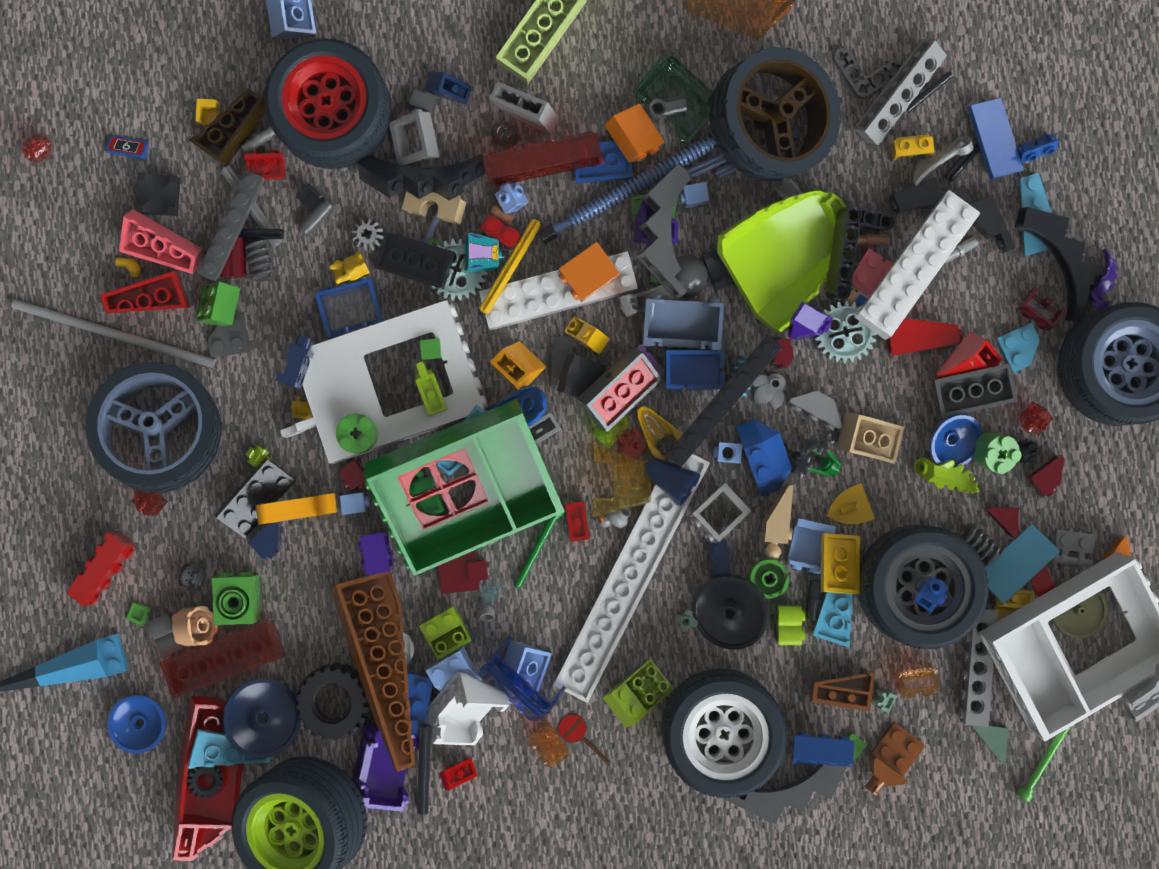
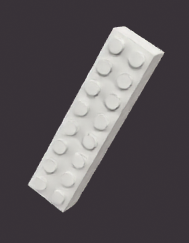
(917, 265)
(548, 295)

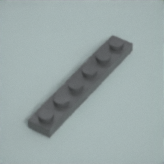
(231, 226)

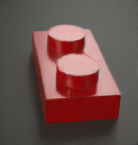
(577, 521)

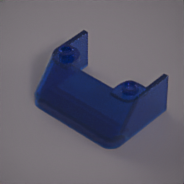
(519, 691)

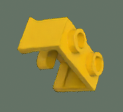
(912, 146)

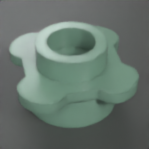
(688, 614)

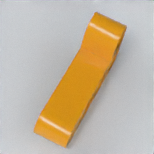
(296, 508)

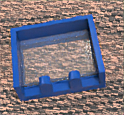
(349, 307)

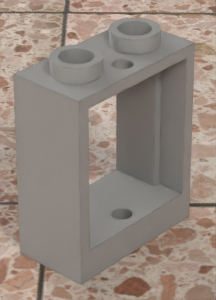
(427, 138)
(733, 500)

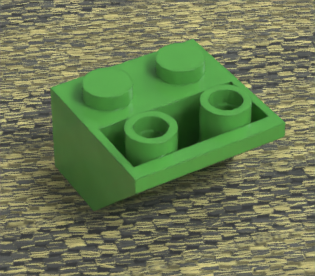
(217, 304)

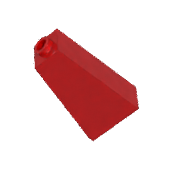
(922, 335)

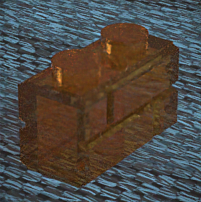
(549, 745)

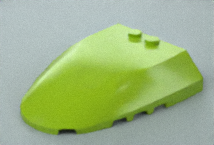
(781, 254)

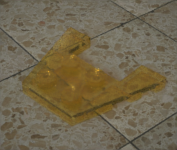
(630, 482)

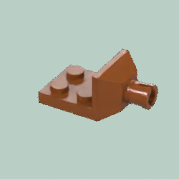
(892, 758)

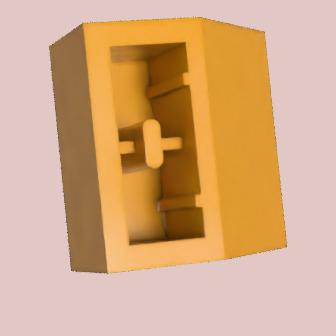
(517, 365)

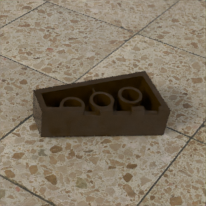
(231, 128)

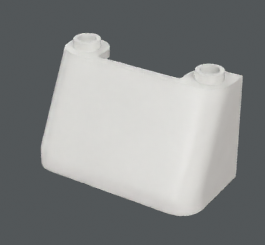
(460, 708)

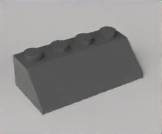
(974, 391)

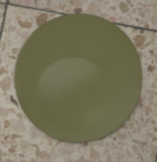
(1084, 618)

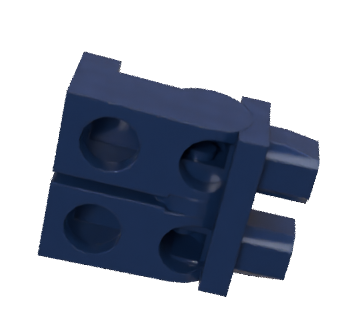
(297, 363)

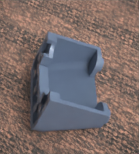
(683, 323)

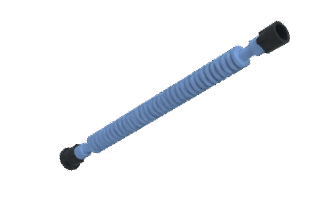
(551, 231)

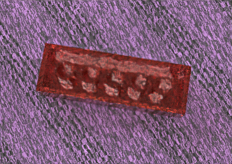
(544, 159)
(222, 659)

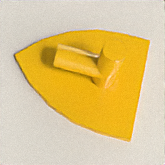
(851, 506)

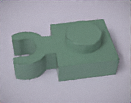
(884, 700)

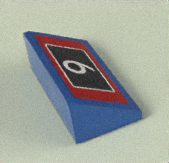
(127, 147)

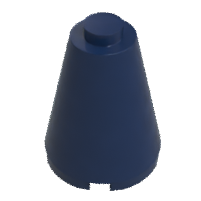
(672, 479)

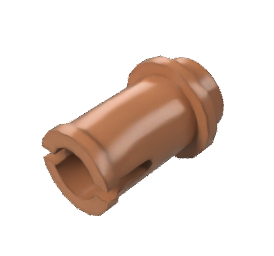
(498, 213)

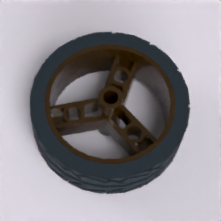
(810, 88)

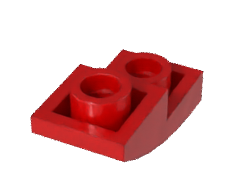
(1042, 582)

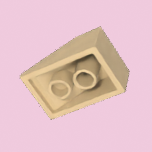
(870, 437)

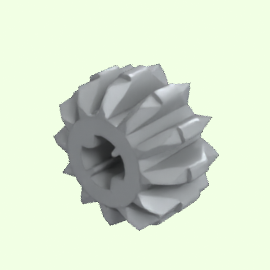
(363, 241)

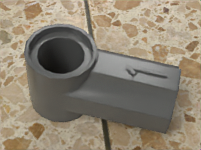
(669, 107)

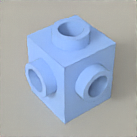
(511, 197)

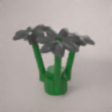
(830, 465)

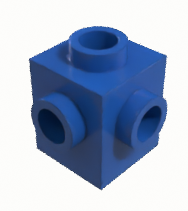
(931, 593)

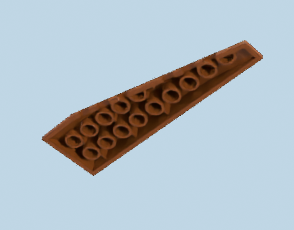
(374, 633)

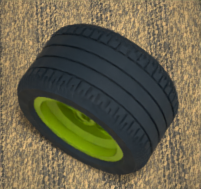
(279, 835)

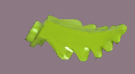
(946, 475)

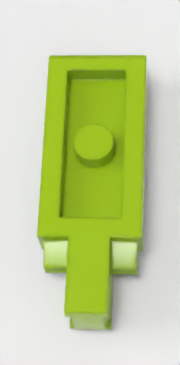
(429, 390)

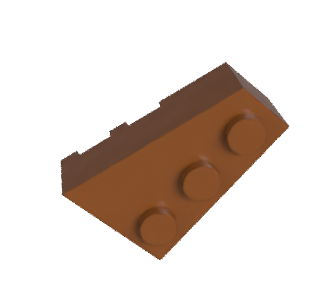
(844, 692)

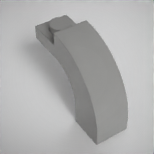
(635, 303)

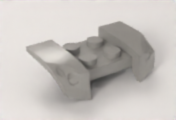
(1144, 697)

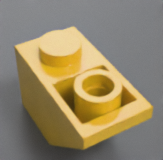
(587, 334)

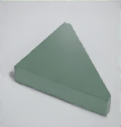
(995, 738)

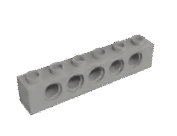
(900, 91)
(984, 675)

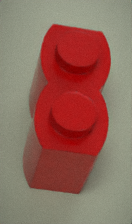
(507, 236)

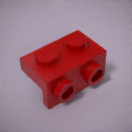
(267, 165)

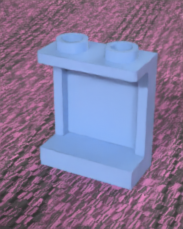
(806, 545)

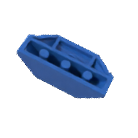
(765, 455)

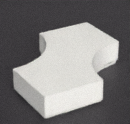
(298, 428)

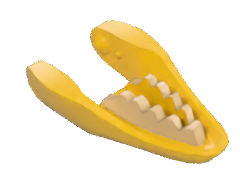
(655, 429)

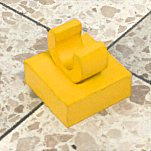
(301, 409)

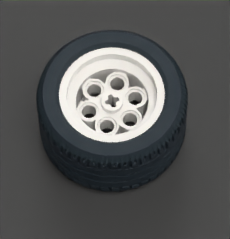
(757, 752)

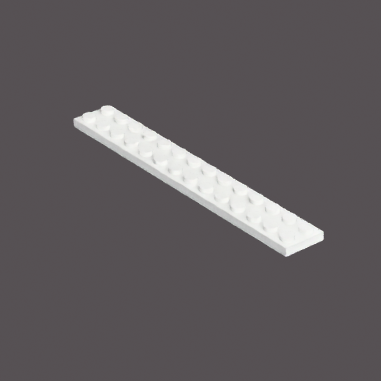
(624, 589)

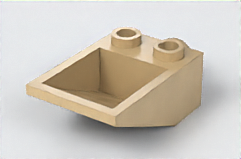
(777, 523)

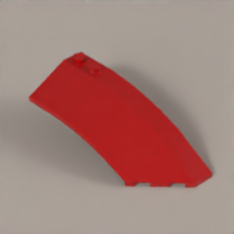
(199, 820)

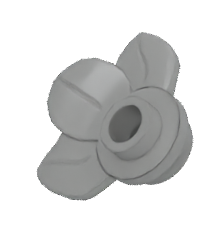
(767, 392)

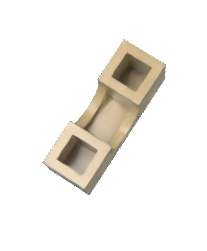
(448, 211)

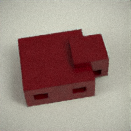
(462, 574)

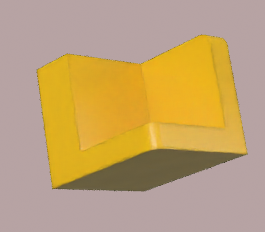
(206, 111)

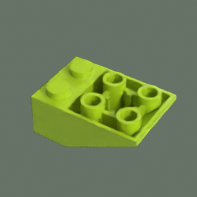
(638, 693)

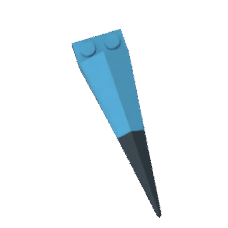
(90, 661)

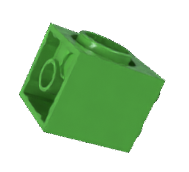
(244, 588)

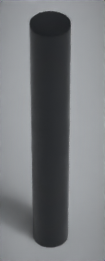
(929, 91)

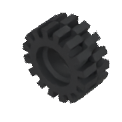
(213, 789)

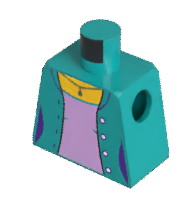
(482, 253)

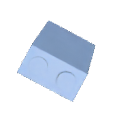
(445, 668)

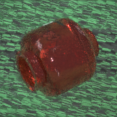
(36, 148)

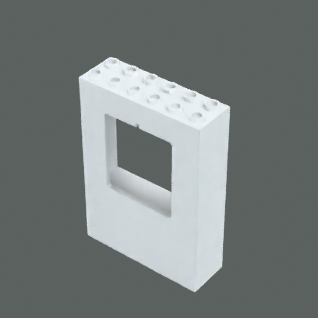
(342, 386)
(1039, 673)

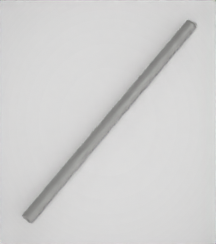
(113, 333)

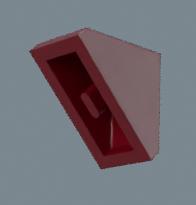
(1006, 518)

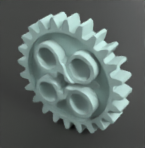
(473, 279)
(849, 349)

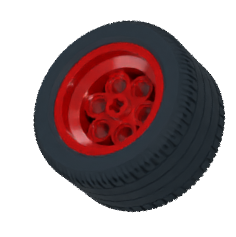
(315, 66)

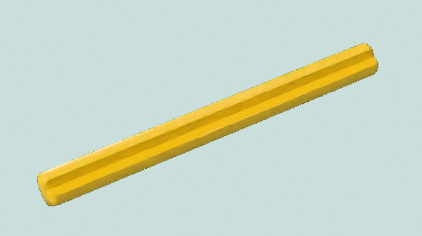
(510, 266)

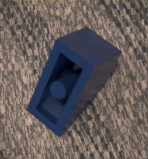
(448, 87)
(267, 540)

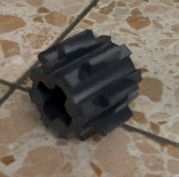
(1028, 450)

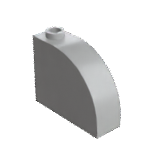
(524, 107)

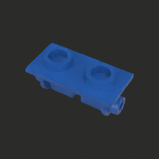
(1045, 146)

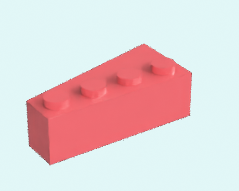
(156, 243)

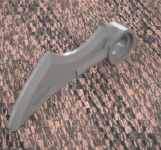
(927, 165)

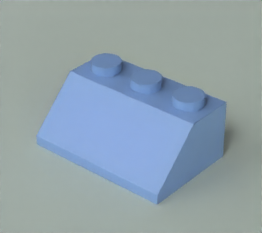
(290, 18)
(528, 662)

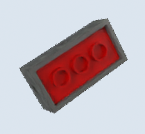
(619, 389)

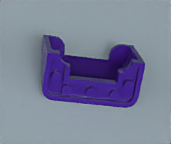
(375, 773)

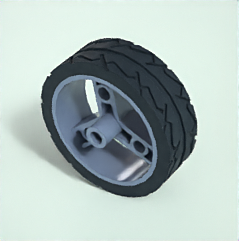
(109, 408)

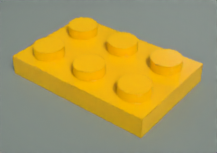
(840, 563)

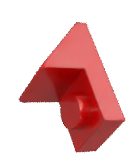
(458, 773)

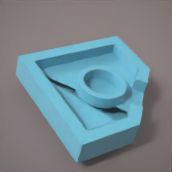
(1019, 346)

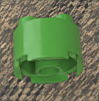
(365, 441)
(996, 452)
(778, 573)

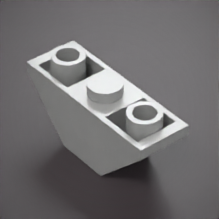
(818, 408)

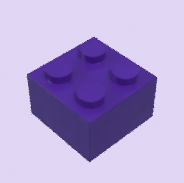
(376, 553)

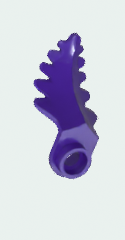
(1105, 283)

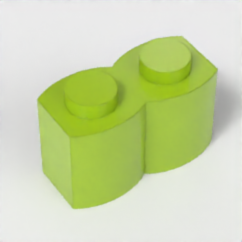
(790, 625)

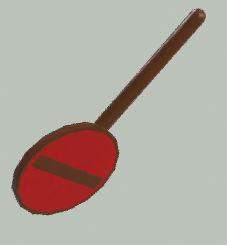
(573, 729)

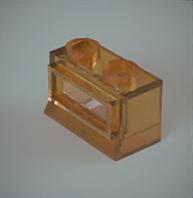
(917, 681)

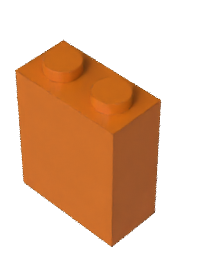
(634, 133)
(588, 272)

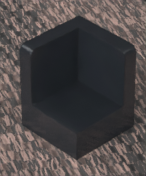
(309, 197)

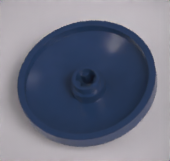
(261, 718)

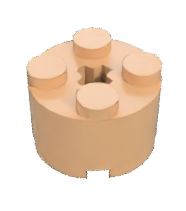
(194, 626)

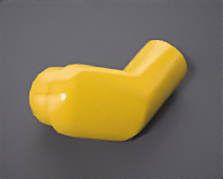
(131, 265)

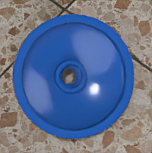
(960, 445)
(124, 725)

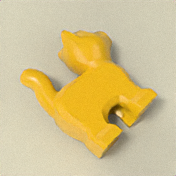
(352, 266)

